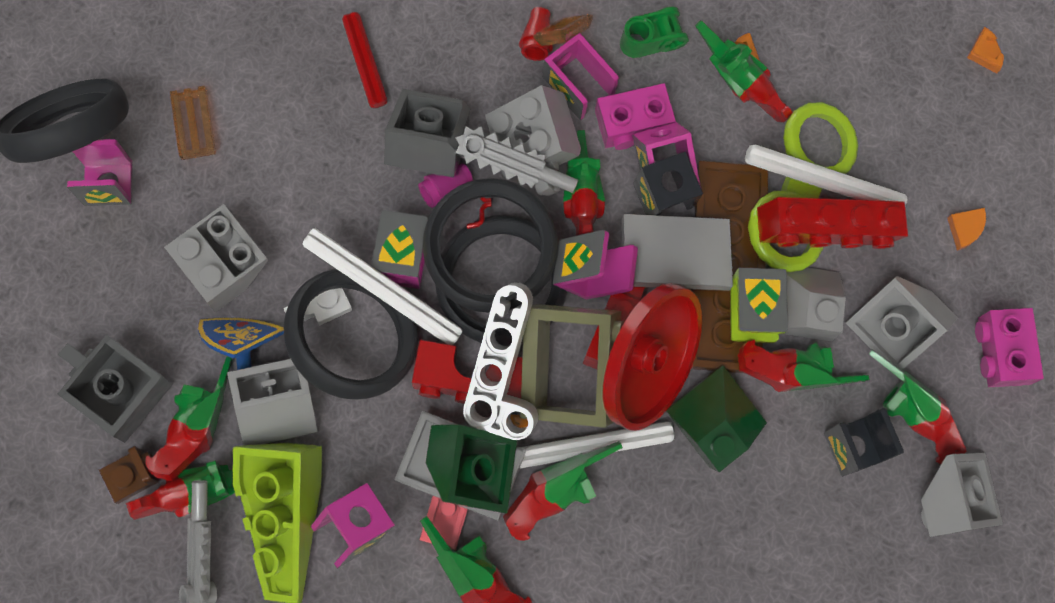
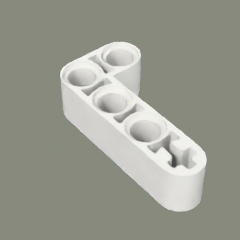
(505, 358)

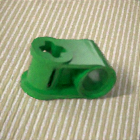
(658, 29)

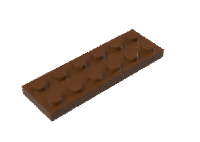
(731, 194)

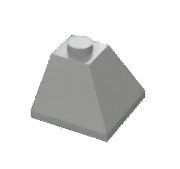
(815, 304)
(902, 321)
(960, 496)

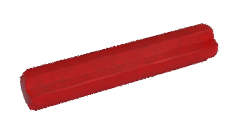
(364, 60)

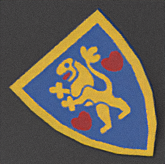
(237, 336)

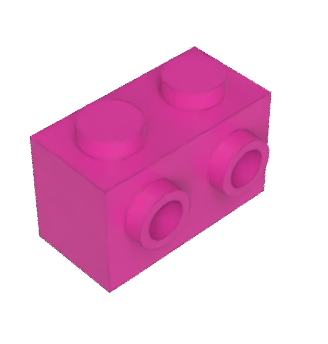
(631, 113)
(1009, 347)

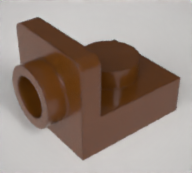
(128, 475)

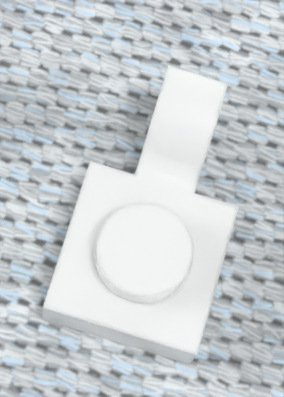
(327, 306)

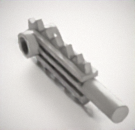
(514, 161)
(198, 587)

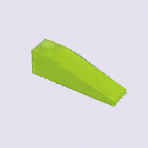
(280, 503)

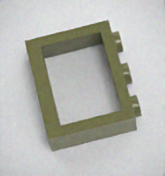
(536, 360)

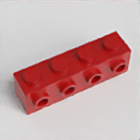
(831, 222)

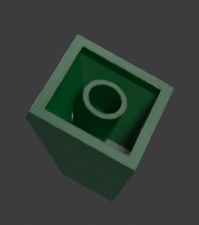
(717, 419)
(471, 466)

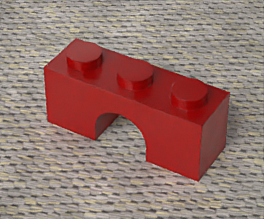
(437, 373)

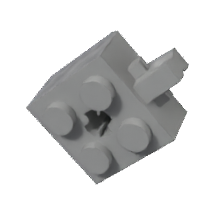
(539, 122)

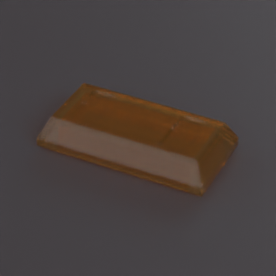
(563, 30)

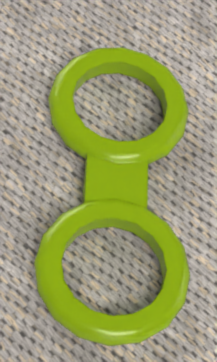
(798, 189)

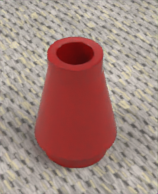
(529, 46)

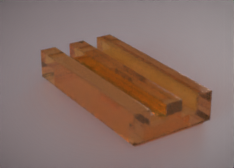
(188, 96)

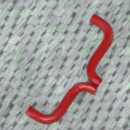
(487, 203)

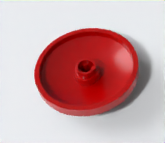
(652, 356)

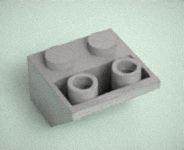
(218, 257)
(271, 403)

